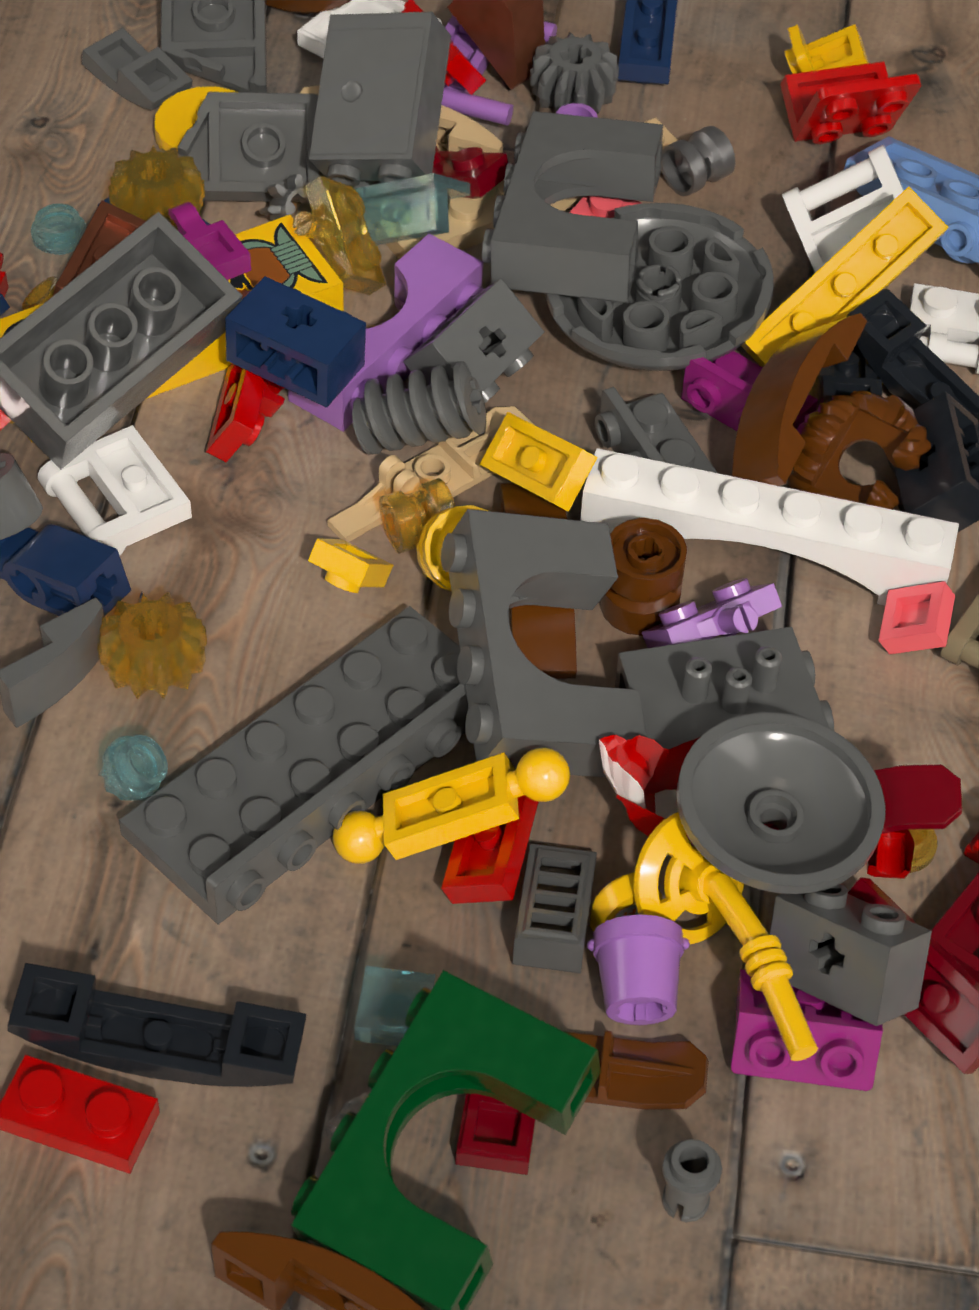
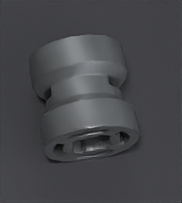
(693, 162)

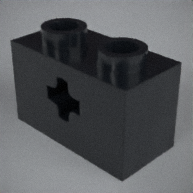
(949, 472)

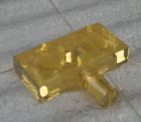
(342, 233)

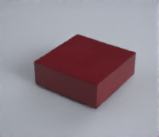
(494, 1136)

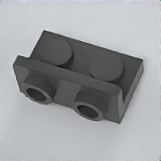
(648, 431)

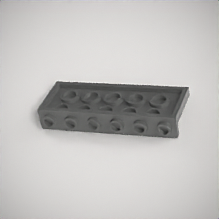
(304, 765)

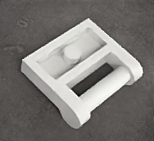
(831, 232)
(130, 481)

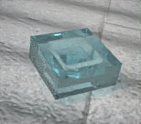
(385, 1003)

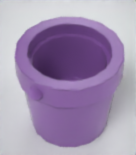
(639, 967)

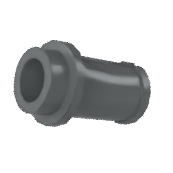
(691, 1174)

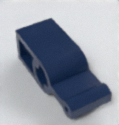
(62, 569)

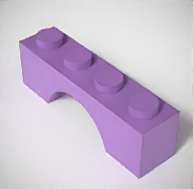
(429, 289)

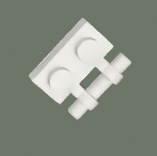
(950, 323)

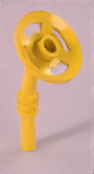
(701, 888)

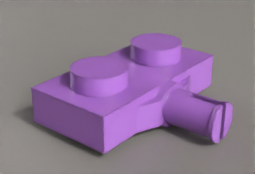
(732, 611)

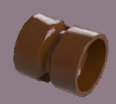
(649, 572)

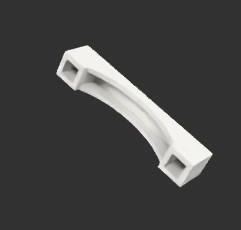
(860, 540)

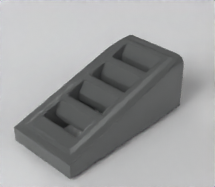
(552, 947)

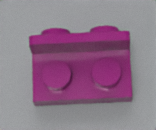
(723, 388)
(844, 1042)

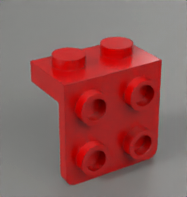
(846, 101)

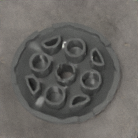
(691, 296)

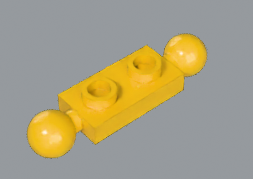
(451, 805)

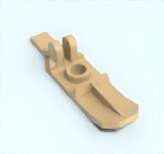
(453, 460)

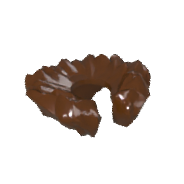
(853, 420)

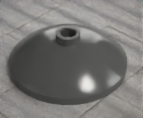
(787, 776)

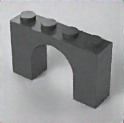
(563, 251)
(513, 705)

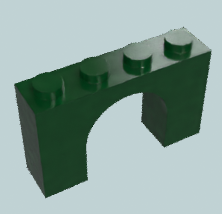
(453, 1045)

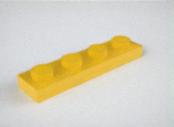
(853, 273)

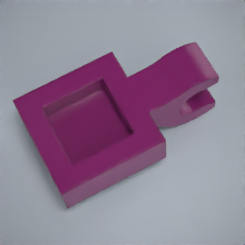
(213, 241)

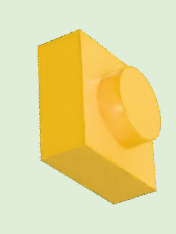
(349, 565)

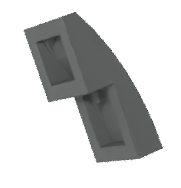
(133, 72)
(57, 668)

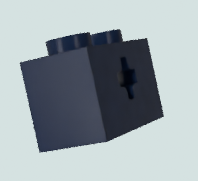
(295, 341)

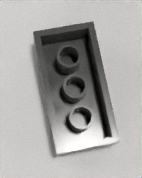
(111, 339)

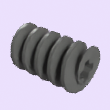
(419, 412)

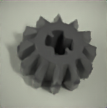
(574, 72)

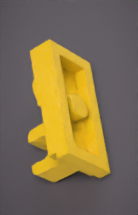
(538, 461)

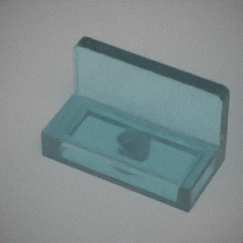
(410, 207)

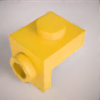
(832, 51)

